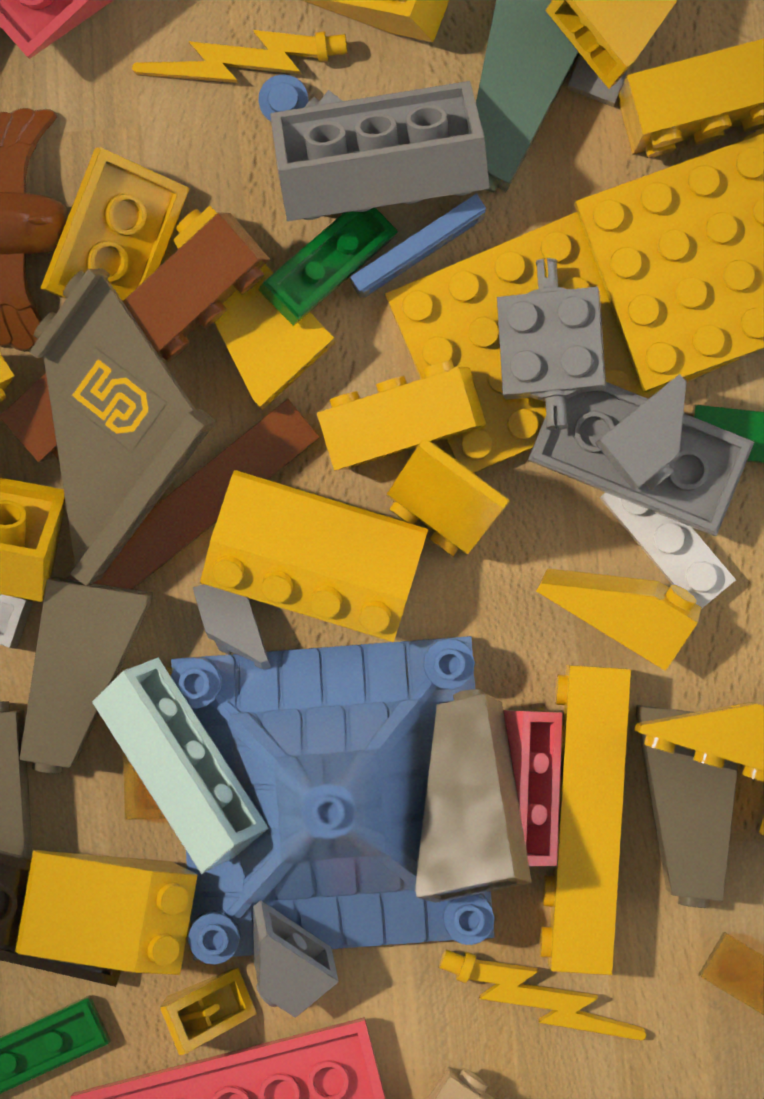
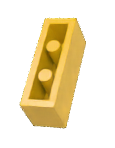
(400, 415)

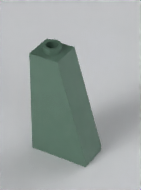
(519, 82)

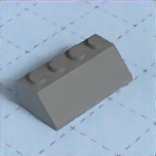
(379, 151)

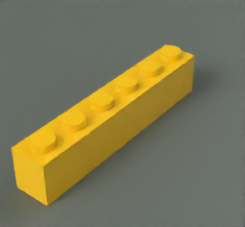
(590, 820)

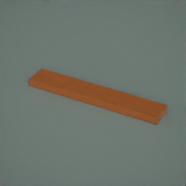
(199, 499)

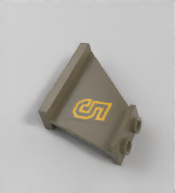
(115, 419)

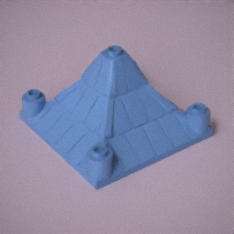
(339, 772)

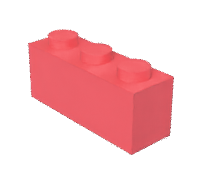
(536, 765)

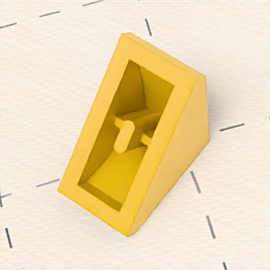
(207, 1010)

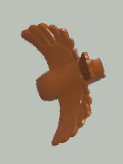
(27, 224)

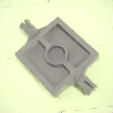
(551, 343)

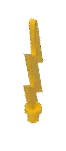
(272, 58)
(508, 989)

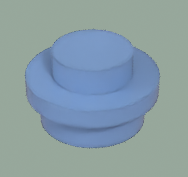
(282, 94)

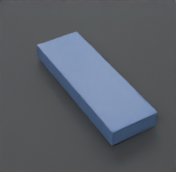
(418, 246)

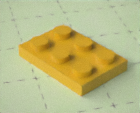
(116, 224)

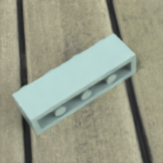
(179, 764)

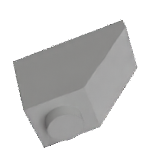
(648, 437)
(289, 962)

